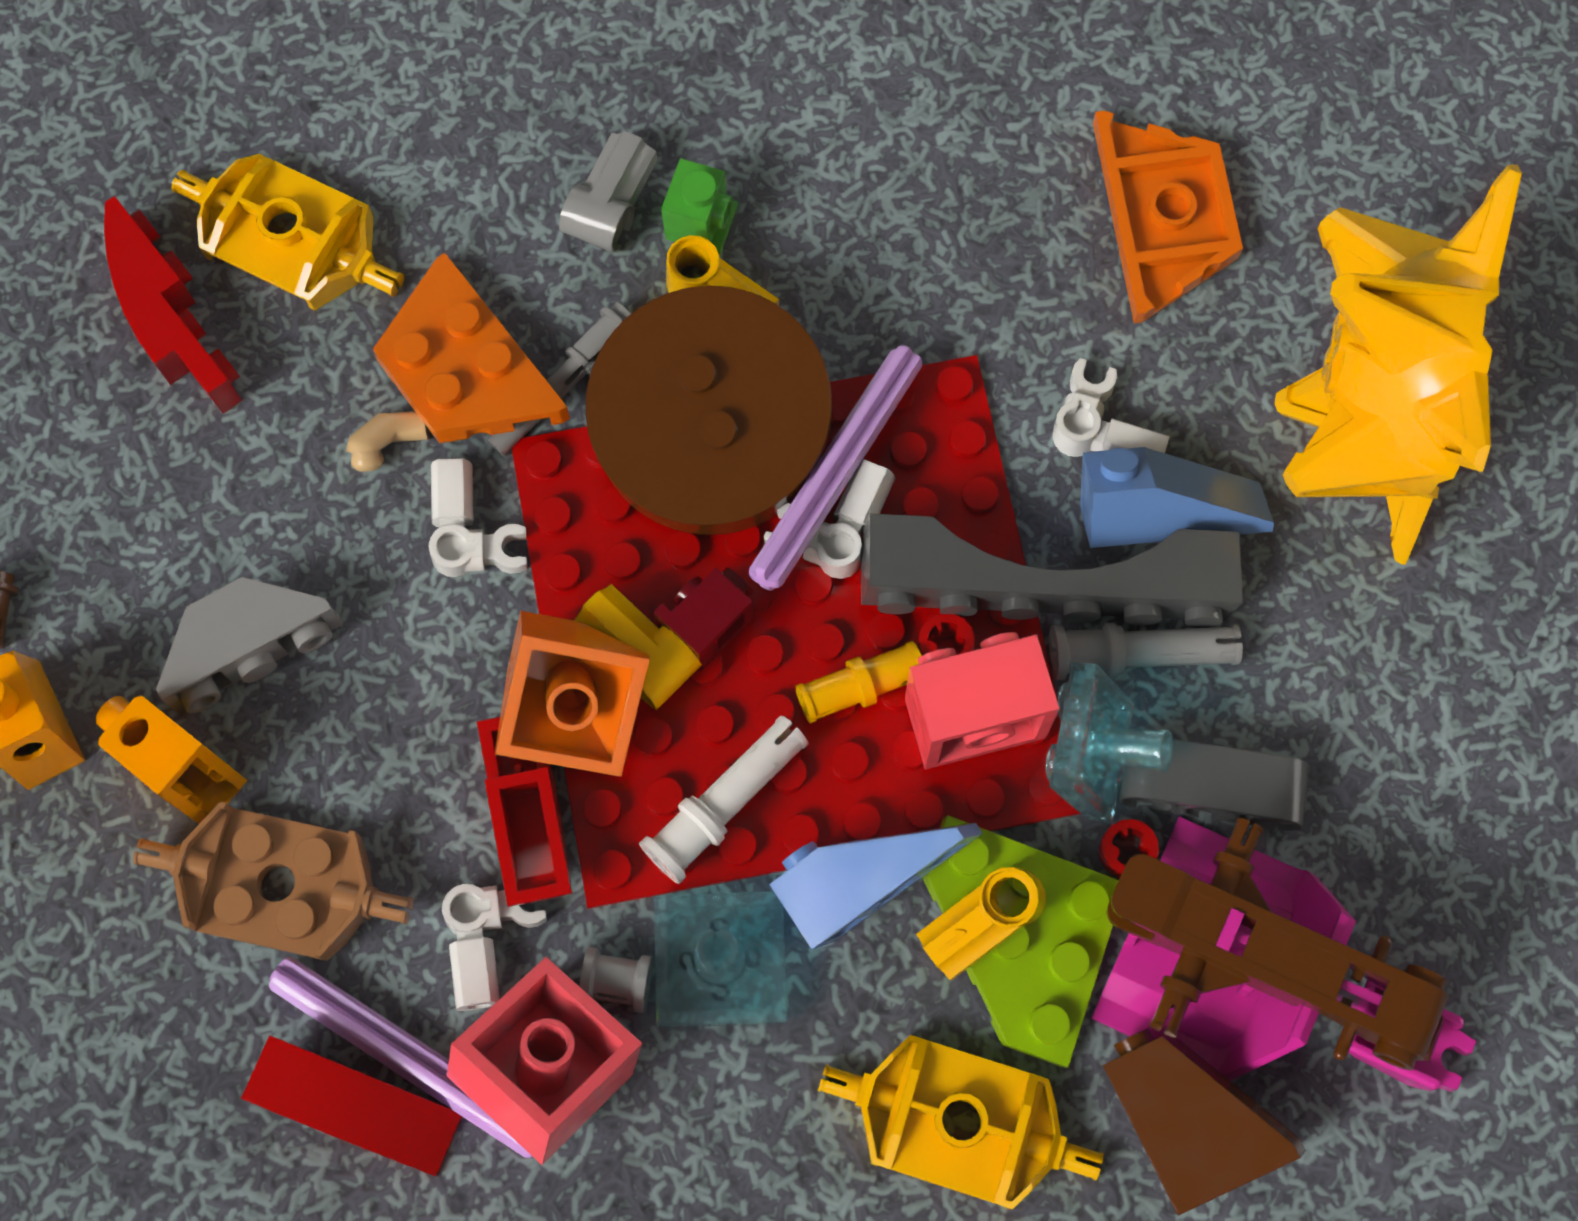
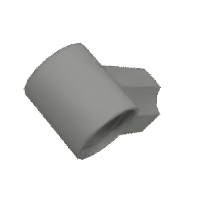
(606, 201)

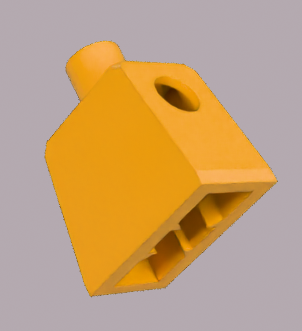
(32, 715)
(166, 756)

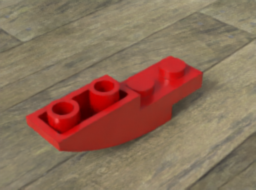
(157, 305)

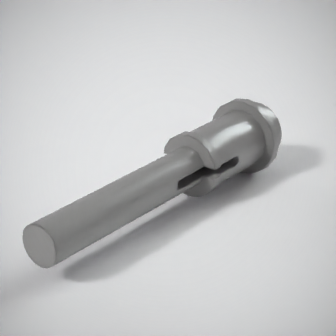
(580, 363)

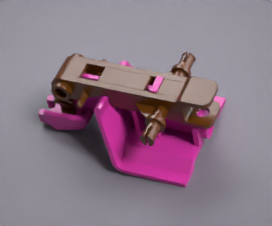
(1247, 956)

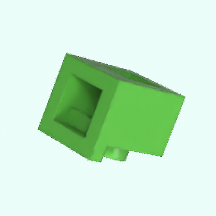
(698, 204)

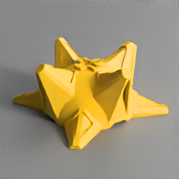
(1404, 363)

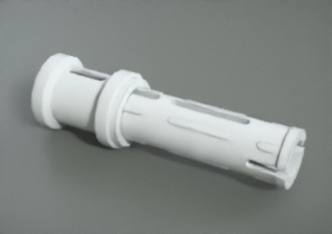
(703, 818)

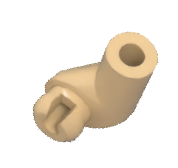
(378, 433)

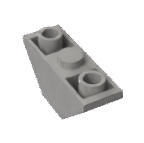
(240, 637)

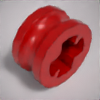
(949, 622)
(1109, 853)

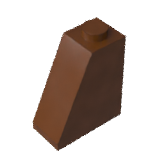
(1195, 1121)

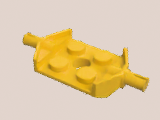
(315, 259)
(906, 1133)

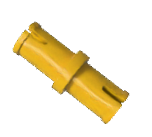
(857, 682)

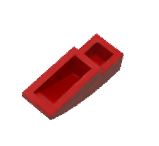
(525, 823)
(352, 1106)

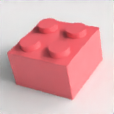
(980, 699)
(543, 1059)

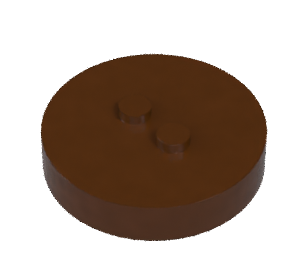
(709, 409)

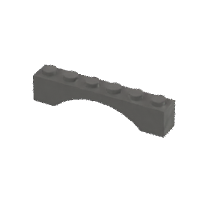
(925, 565)

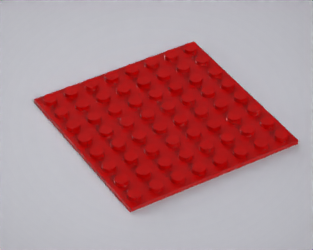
(861, 763)

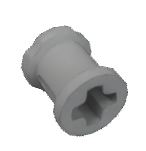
(617, 979)

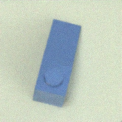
(1150, 495)
(846, 882)

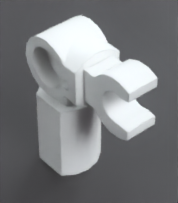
(1079, 421)
(839, 545)
(454, 547)
(468, 913)

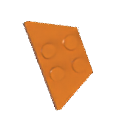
(1166, 210)
(461, 362)

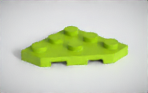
(1046, 970)

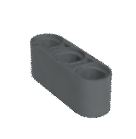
(1224, 783)

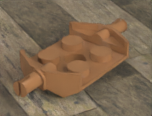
(222, 874)

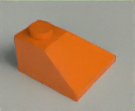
(570, 695)

